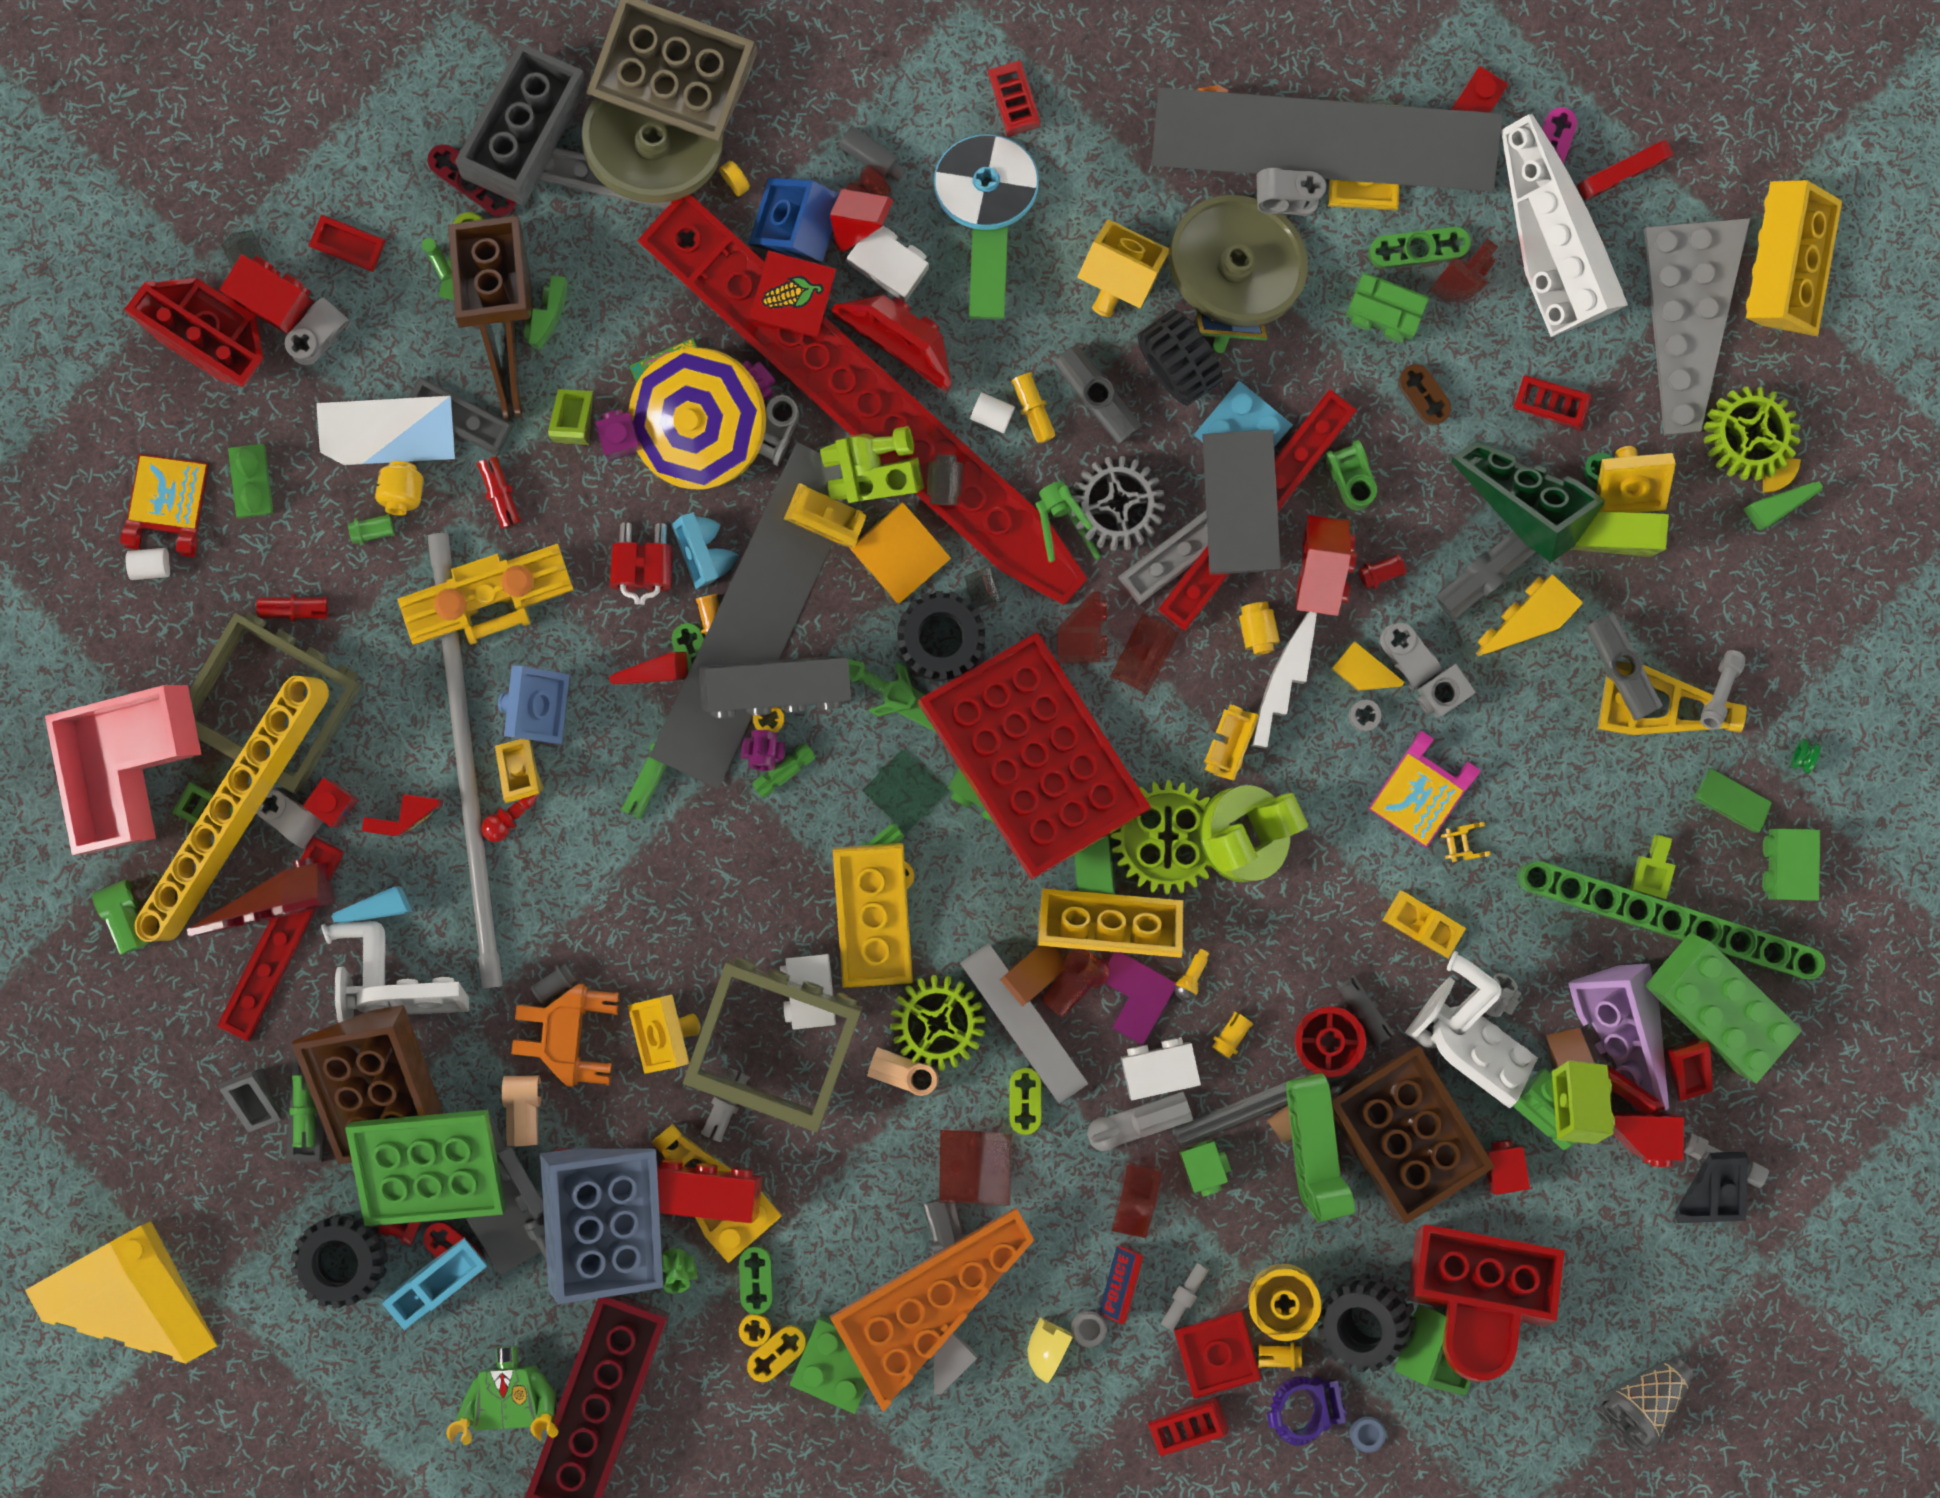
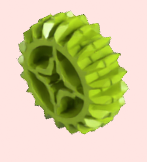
(1764, 440)
(953, 996)

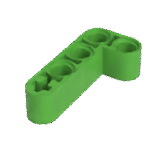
(1316, 1149)

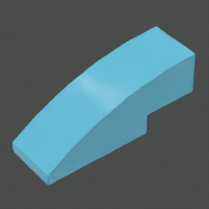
(433, 1283)

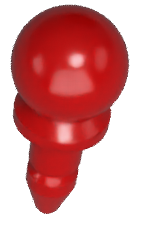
(497, 826)

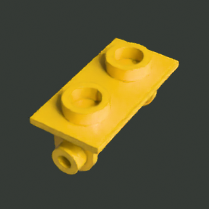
(1227, 757)

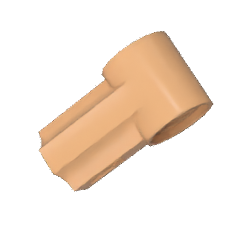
(899, 1071)
(521, 1106)

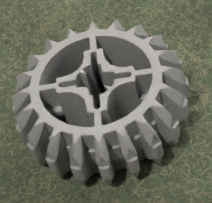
(1148, 496)

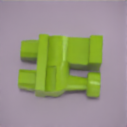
(862, 469)

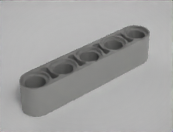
(1024, 1025)

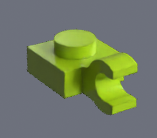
(1653, 874)

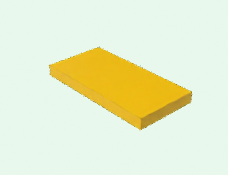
(872, 915)

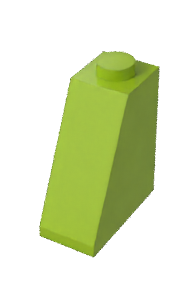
(1625, 534)

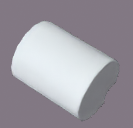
(992, 412)
(147, 563)

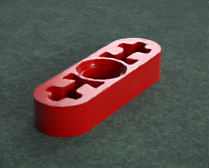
(1628, 167)

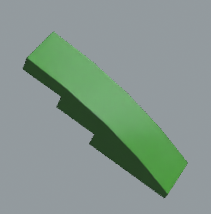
(988, 273)

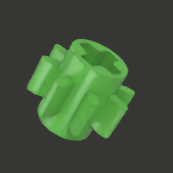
(677, 1270)

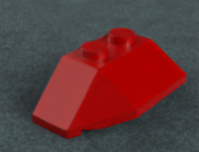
(200, 327)
(899, 334)

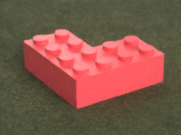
(102, 759)

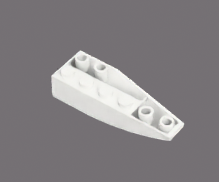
(1556, 234)

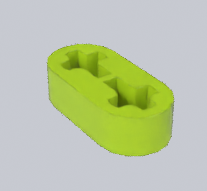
(1016, 1101)

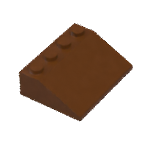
(366, 1072)
(1409, 1135)

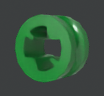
(1593, 462)
(1805, 756)

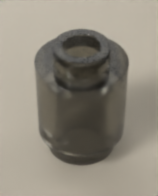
(945, 480)

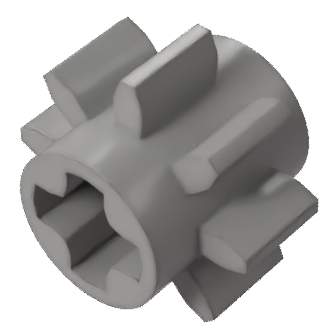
(1509, 997)

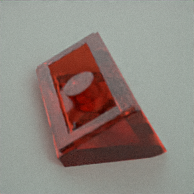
(1144, 654)

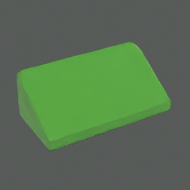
(1733, 801)

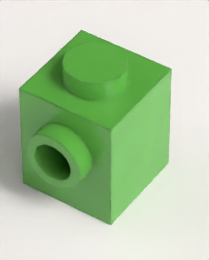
(1205, 1167)

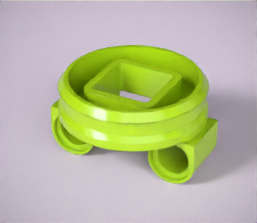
(1230, 848)

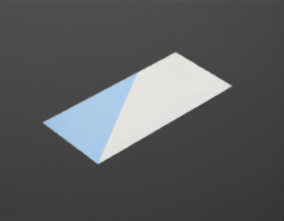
(386, 430)

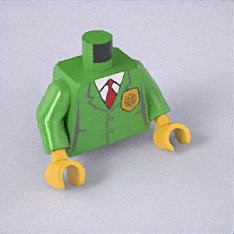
(507, 1399)

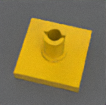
(1635, 482)
(661, 1033)

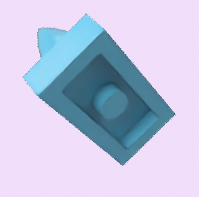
(702, 563)

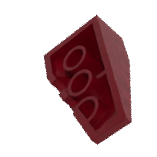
(287, 893)

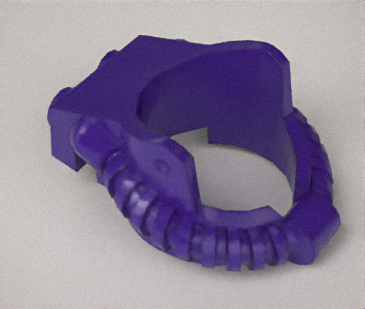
(1320, 1419)

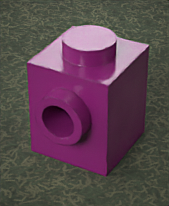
(617, 434)

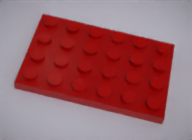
(1034, 755)

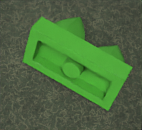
(250, 481)

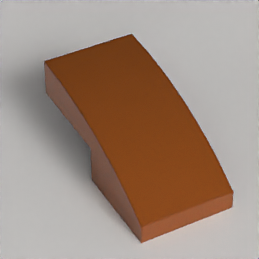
(1033, 973)

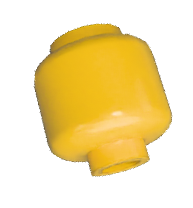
(399, 487)

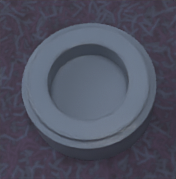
(1367, 1433)

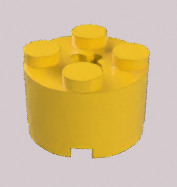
(1268, 1315)

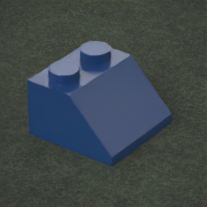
(794, 219)

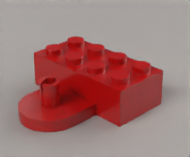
(1487, 1293)

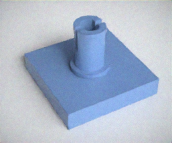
(535, 704)

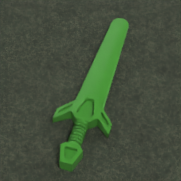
(898, 695)

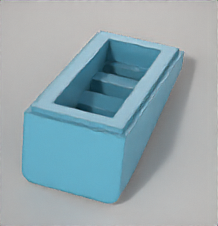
(384, 904)

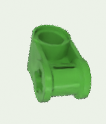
(1352, 473)

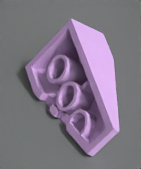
(1626, 1022)

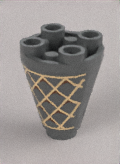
(1646, 1403)

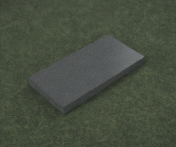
(1241, 502)

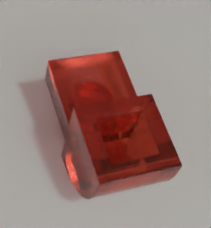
(1462, 281)

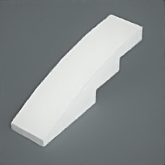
(1290, 668)

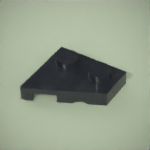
(1717, 1190)

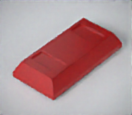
(347, 243)
(1634, 1093)

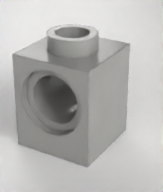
(1459, 688)

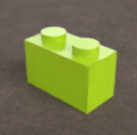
(1582, 1102)

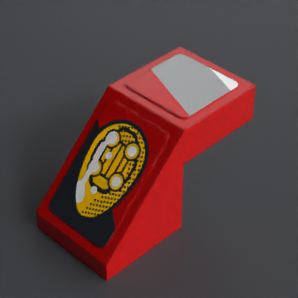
(413, 812)

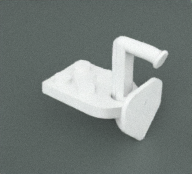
(425, 998)
(1470, 1039)

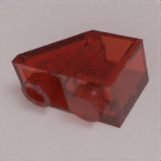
(1080, 633)
(1136, 1199)

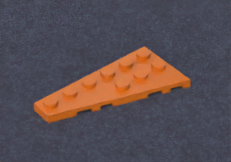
(916, 1312)

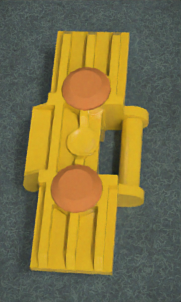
(483, 583)

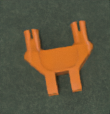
(563, 1033)

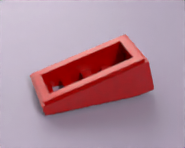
(1023, 123)
(1577, 423)
(664, 668)
(1209, 1405)

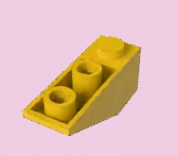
(1541, 612)

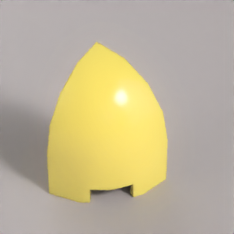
(1047, 1348)

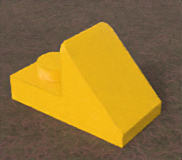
(518, 770)

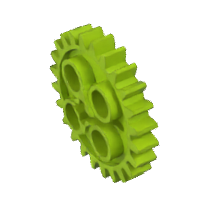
(1136, 836)

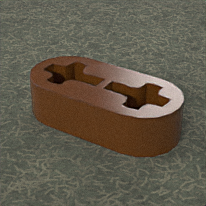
(1431, 390)

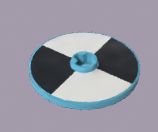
(1008, 194)

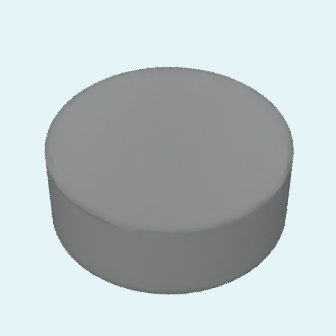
(1088, 1328)

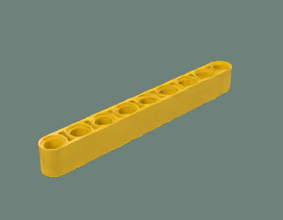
(245, 802)

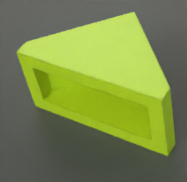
(571, 417)

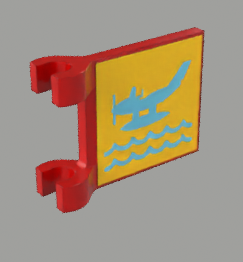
(166, 499)

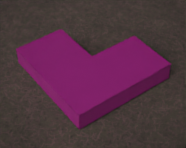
(1146, 995)

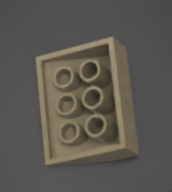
(672, 68)

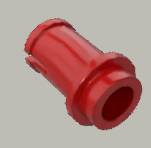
(1382, 571)

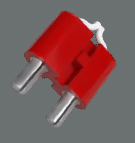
(641, 565)

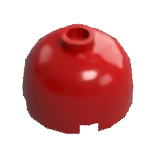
(1329, 1041)

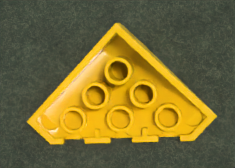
(129, 1295)

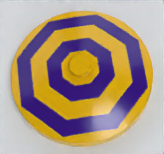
(698, 418)

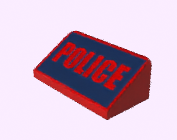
(1121, 1284)

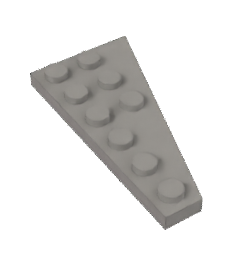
(1690, 295)

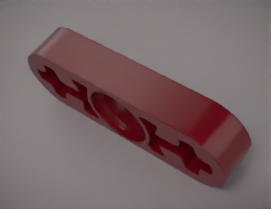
(446, 173)

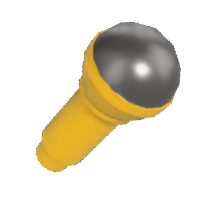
(1187, 986)

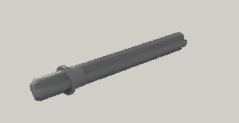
(1242, 1111)

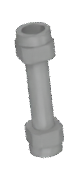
(1715, 710)
(1699, 1148)

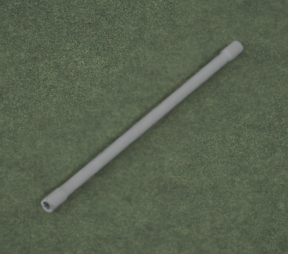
(488, 957)

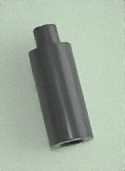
(871, 153)

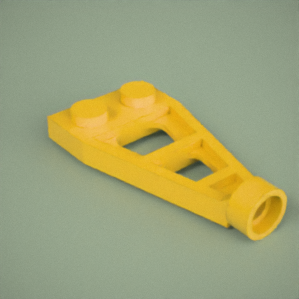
(1617, 719)
(726, 1236)

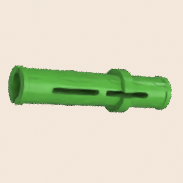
(644, 786)

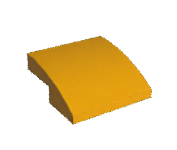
(900, 553)

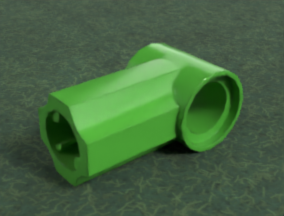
(119, 910)

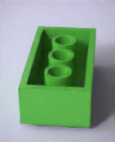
(1723, 1007)

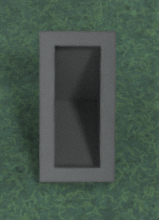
(251, 1100)

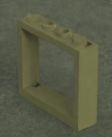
(286, 643)
(754, 1098)

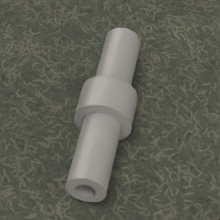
(1184, 1296)

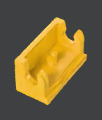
(825, 516)

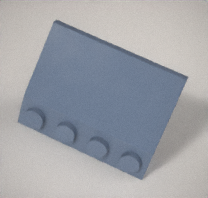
(601, 1222)

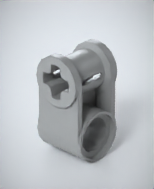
(1284, 191)
(316, 329)
(778, 432)
(1413, 658)
(291, 818)

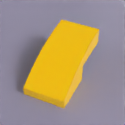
(1424, 924)

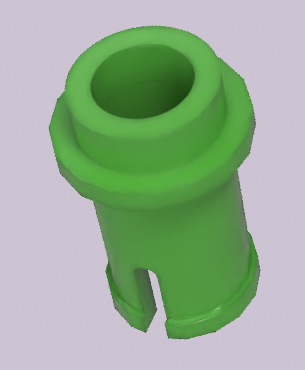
(370, 529)

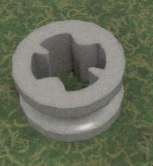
(1360, 705)

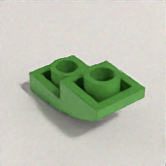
(543, 322)
(1095, 868)

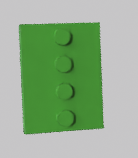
(426, 1168)

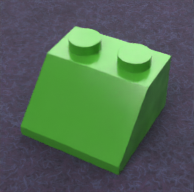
(1424, 1356)

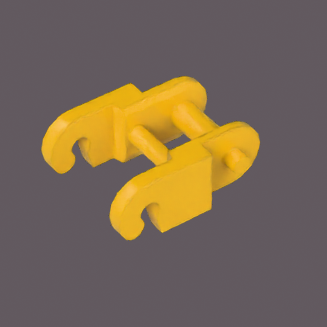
(1467, 854)

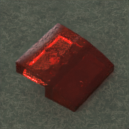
(975, 1167)

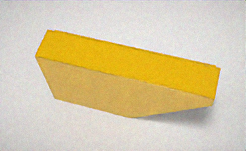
(1364, 670)

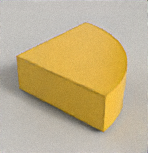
(1782, 477)

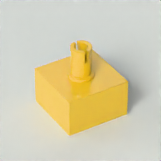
(1122, 267)

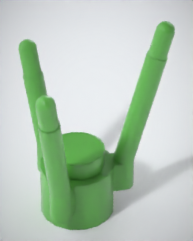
(1059, 501)

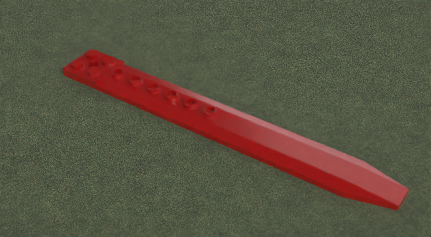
(861, 398)

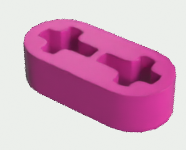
(1566, 136)

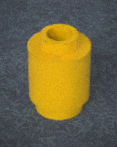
(1259, 628)

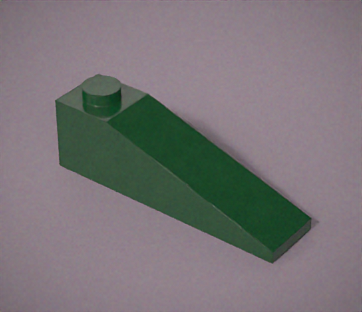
(1537, 506)

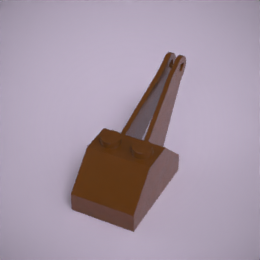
(492, 287)

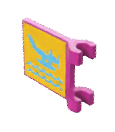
(1421, 793)

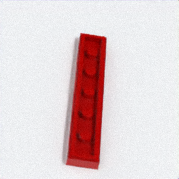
(272, 956)

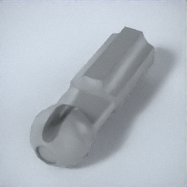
(1141, 1121)

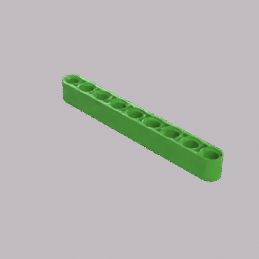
(1687, 920)

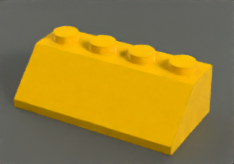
(1793, 257)
(1111, 923)

